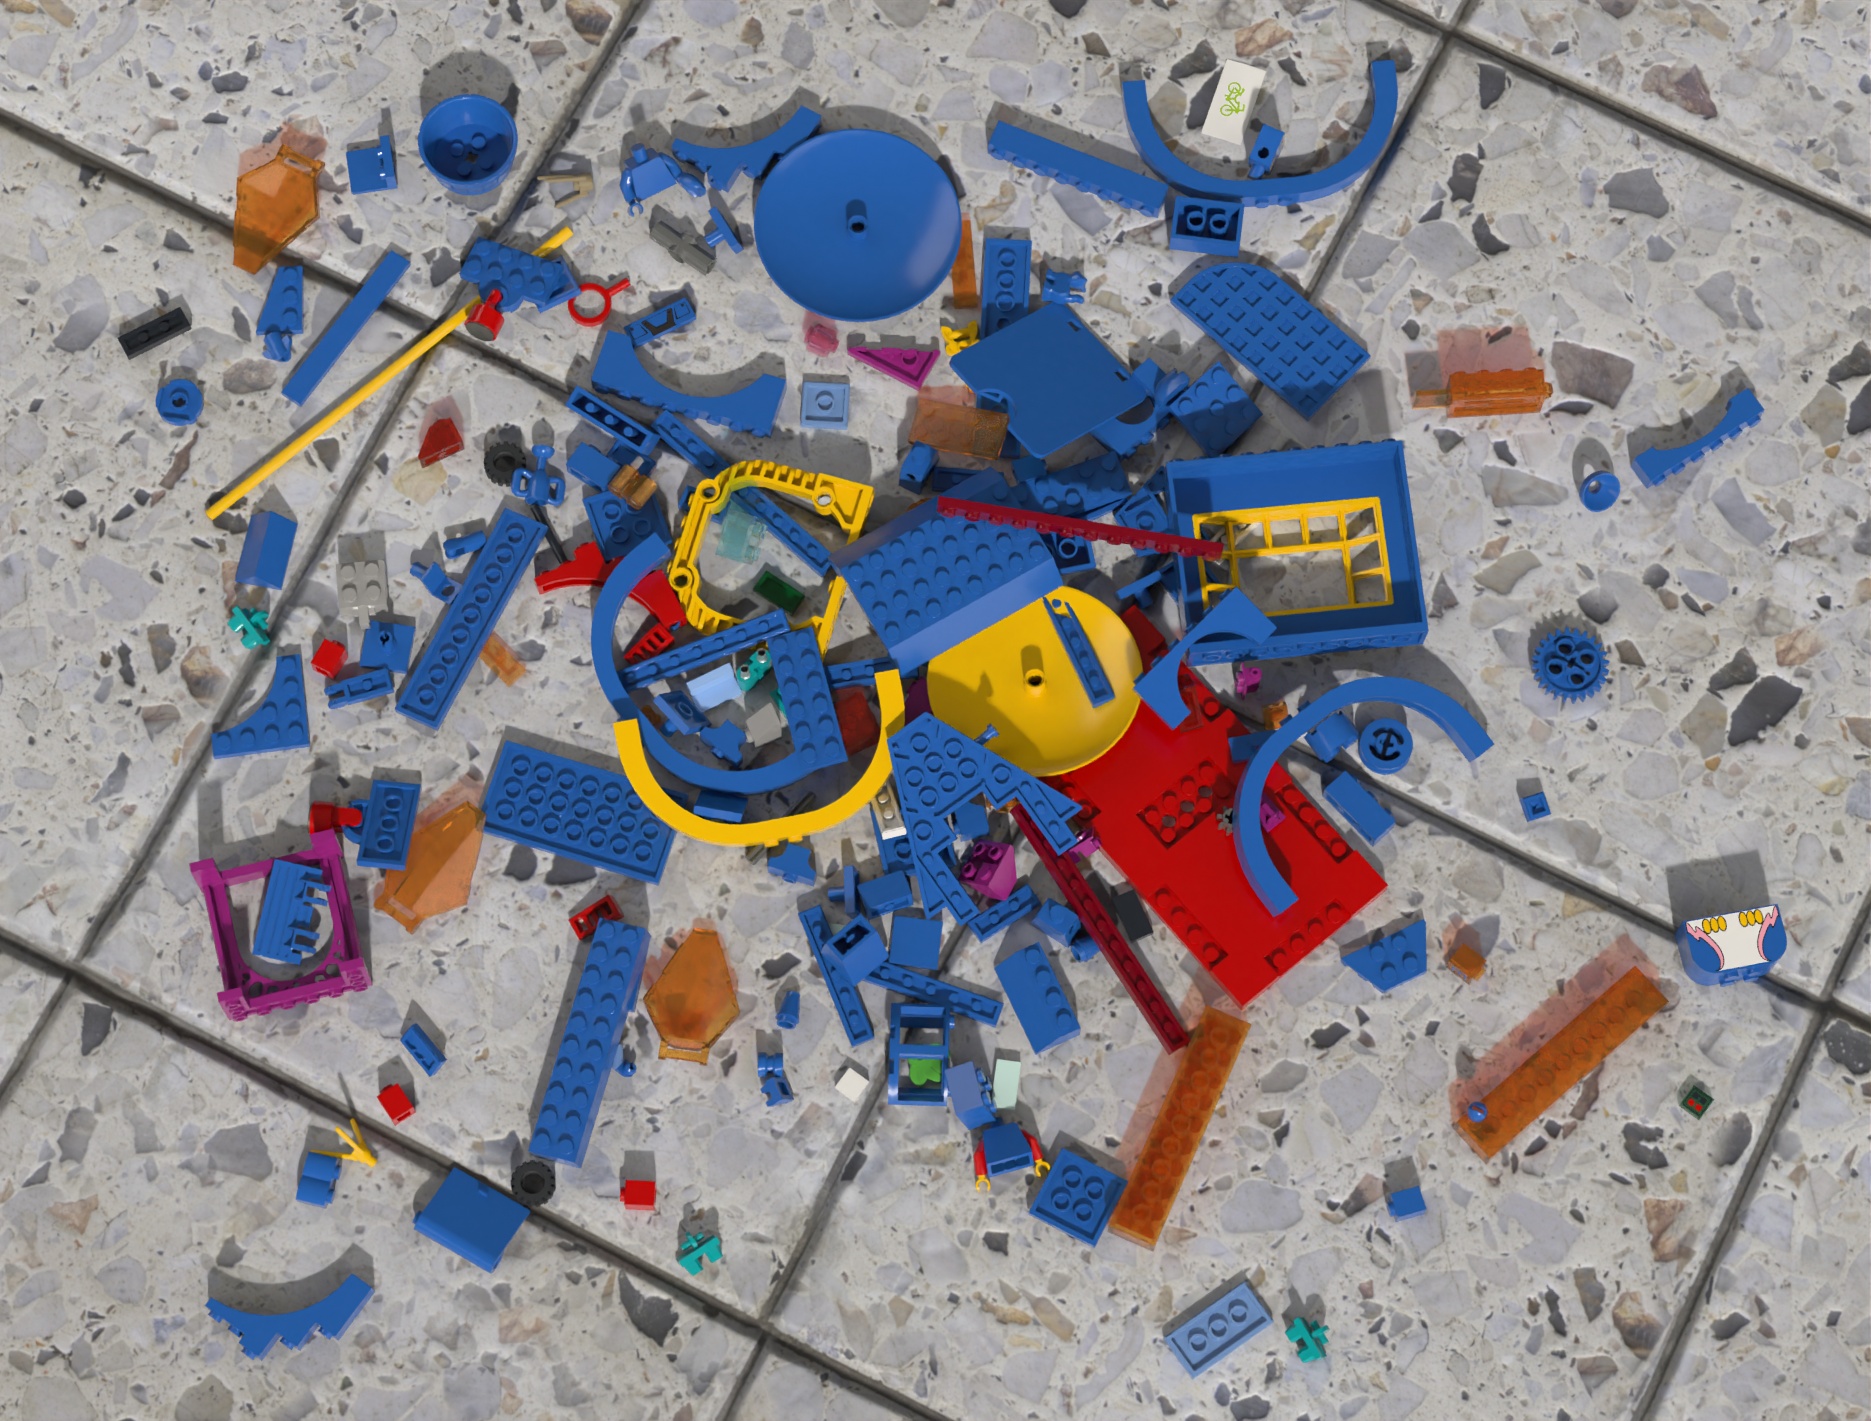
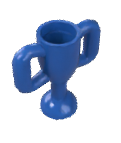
(539, 482)

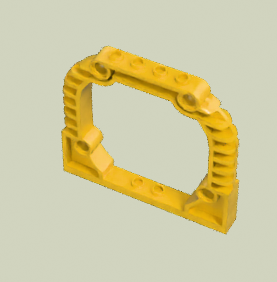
(848, 504)

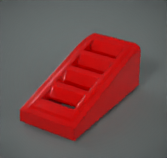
(663, 647)
(599, 905)

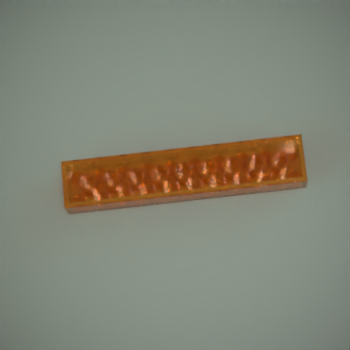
(1562, 1064)
(1179, 1128)

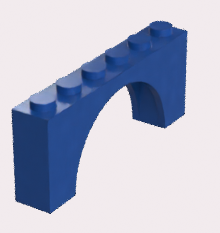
(1232, 615)

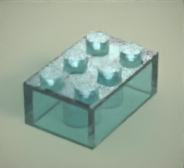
(741, 537)

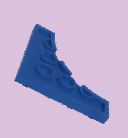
(277, 724)

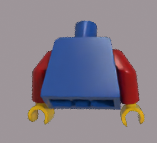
(1006, 1150)

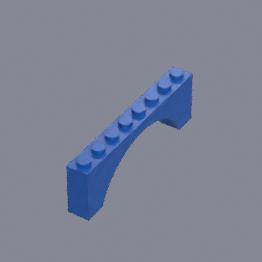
(748, 410)

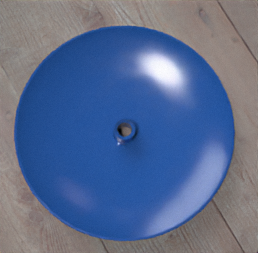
(866, 182)

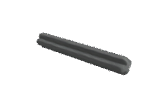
(798, 808)

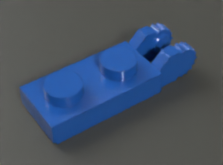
(360, 688)

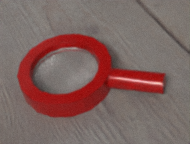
(594, 303)

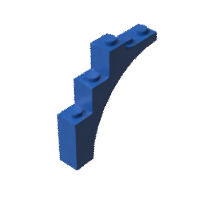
(754, 159)
(295, 1328)

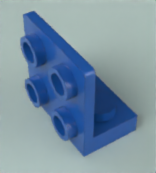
(372, 168)

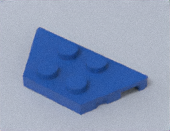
(1392, 959)

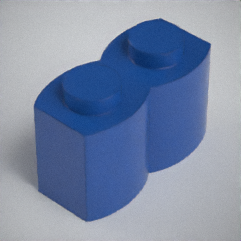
(318, 1180)

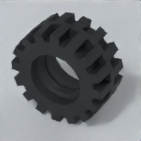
(498, 452)
(540, 1197)

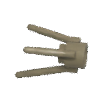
(581, 183)

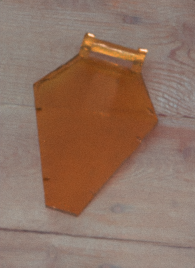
(274, 208)
(436, 868)
(692, 999)

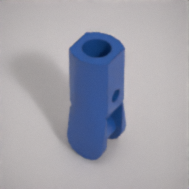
(461, 545)

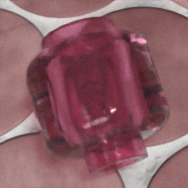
(821, 340)

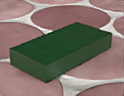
(779, 593)

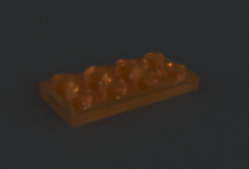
(959, 428)

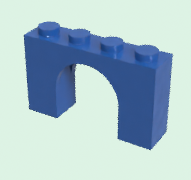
(1126, 438)

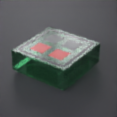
(1696, 1102)

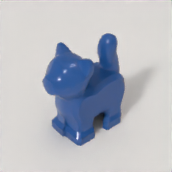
(1058, 287)

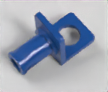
(435, 581)

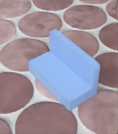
(714, 688)

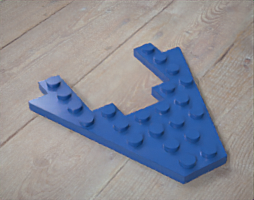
(940, 772)

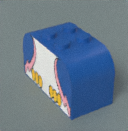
(1732, 945)

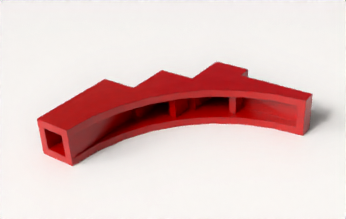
(591, 570)

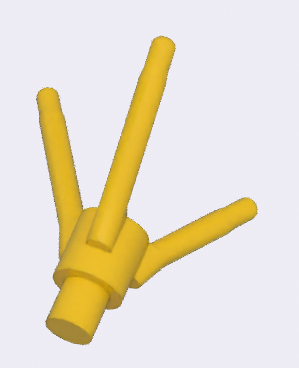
(361, 1151)

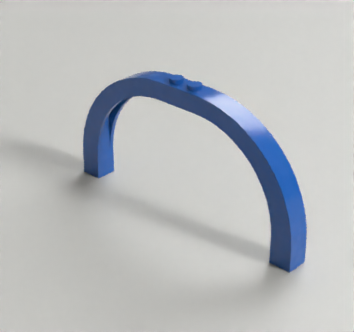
(1265, 191)
(611, 599)
(1247, 834)

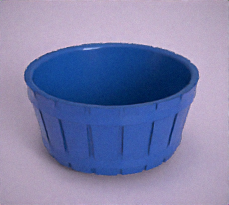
(465, 127)

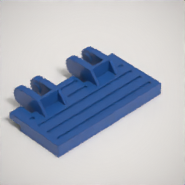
(285, 911)

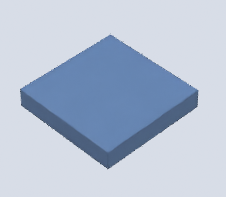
(825, 405)

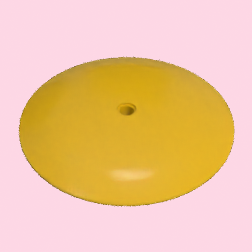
(1044, 725)

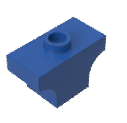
(725, 742)
(793, 865)

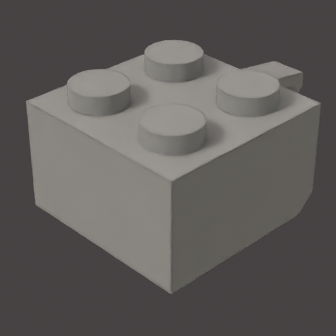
(362, 590)

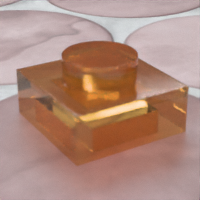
(1274, 714)

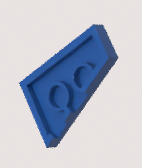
(285, 303)

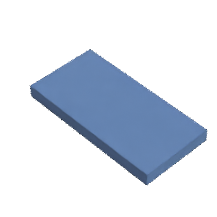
(1218, 1330)

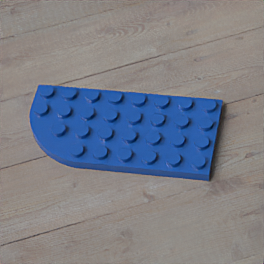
(1272, 333)

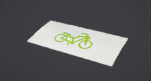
(1233, 101)

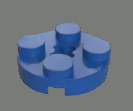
(182, 415)

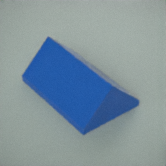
(266, 550)

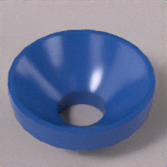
(1604, 495)

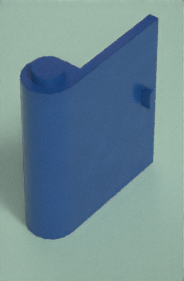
(471, 1220)

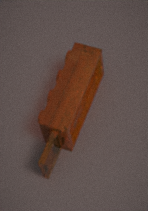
(1488, 393)

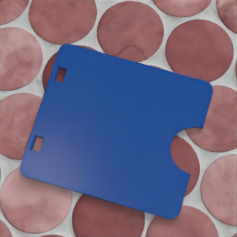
(1052, 376)

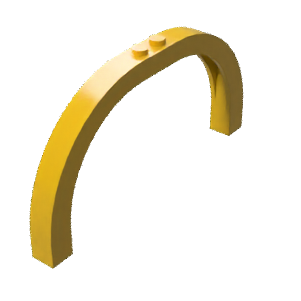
(775, 830)

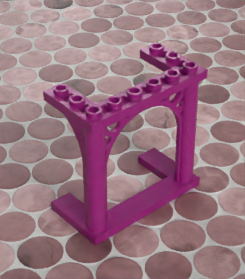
(235, 997)

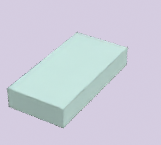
(1006, 1084)

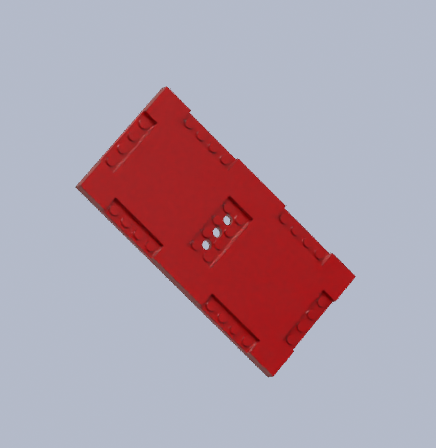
(1193, 869)

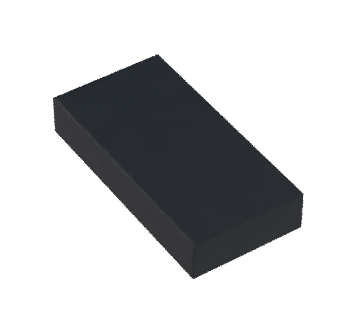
(1132, 916)

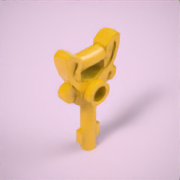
(955, 347)

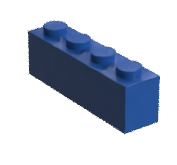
(613, 420)

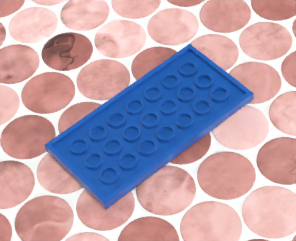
(577, 813)

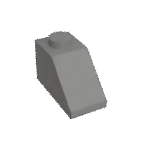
(763, 727)

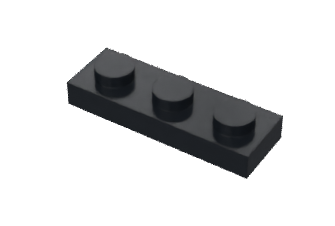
(154, 333)

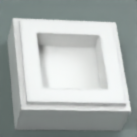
(852, 1085)

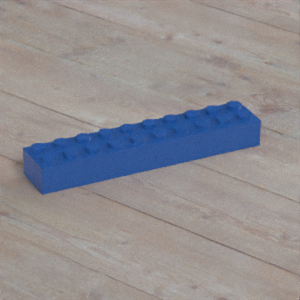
(590, 1043)

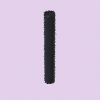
(550, 536)

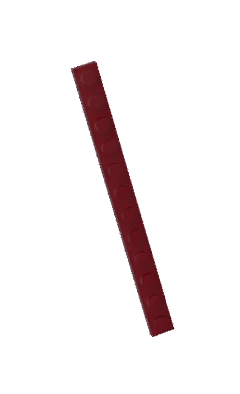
(1087, 529)
(1105, 936)

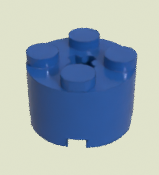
(1332, 735)

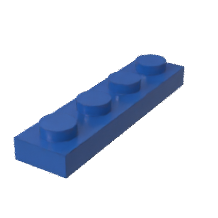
(860, 673)

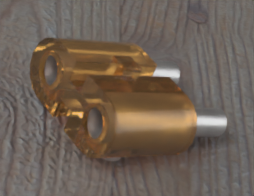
(632, 486)

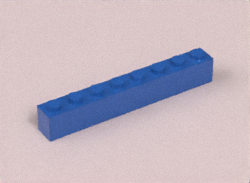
(1078, 169)

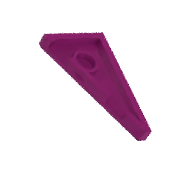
(903, 365)

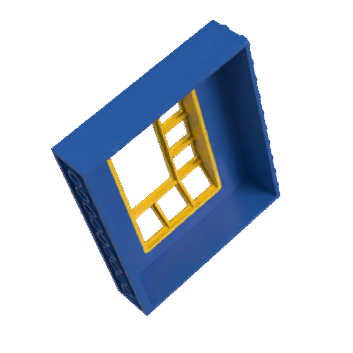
(1301, 487)

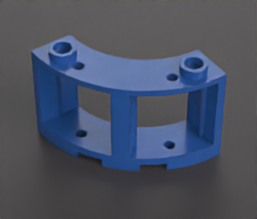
(918, 1017)

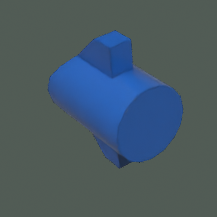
(278, 347)

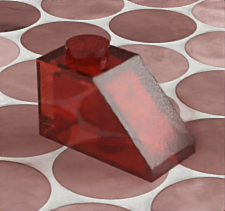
(440, 442)
(1189, 696)

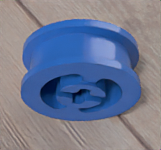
(1394, 749)

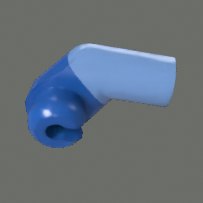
(623, 1066)

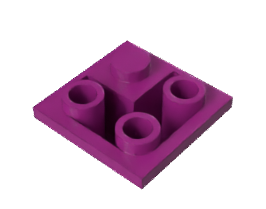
(990, 869)

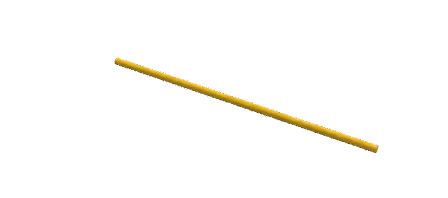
(364, 392)

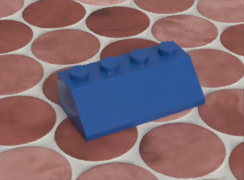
(1037, 998)

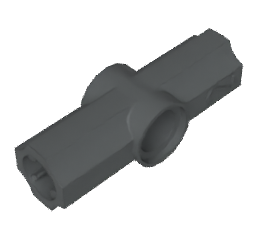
(683, 248)

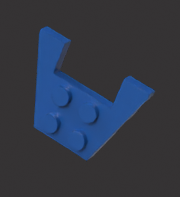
(1146, 513)

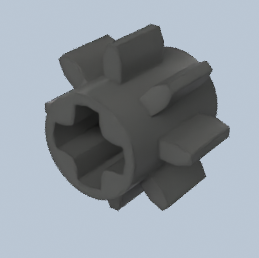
(1225, 818)

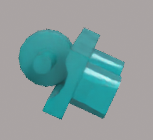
(252, 623)
(708, 1246)
(1301, 1329)

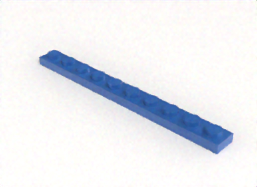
(748, 498)

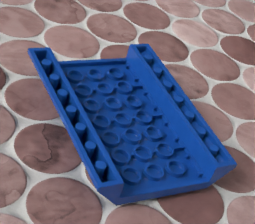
(945, 578)

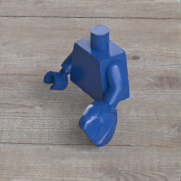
(651, 173)

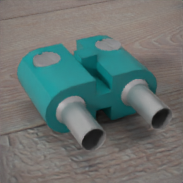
(754, 670)

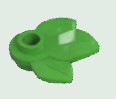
(925, 1069)

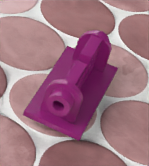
(1247, 680)
(1269, 814)
(1087, 845)

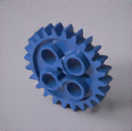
(1561, 683)

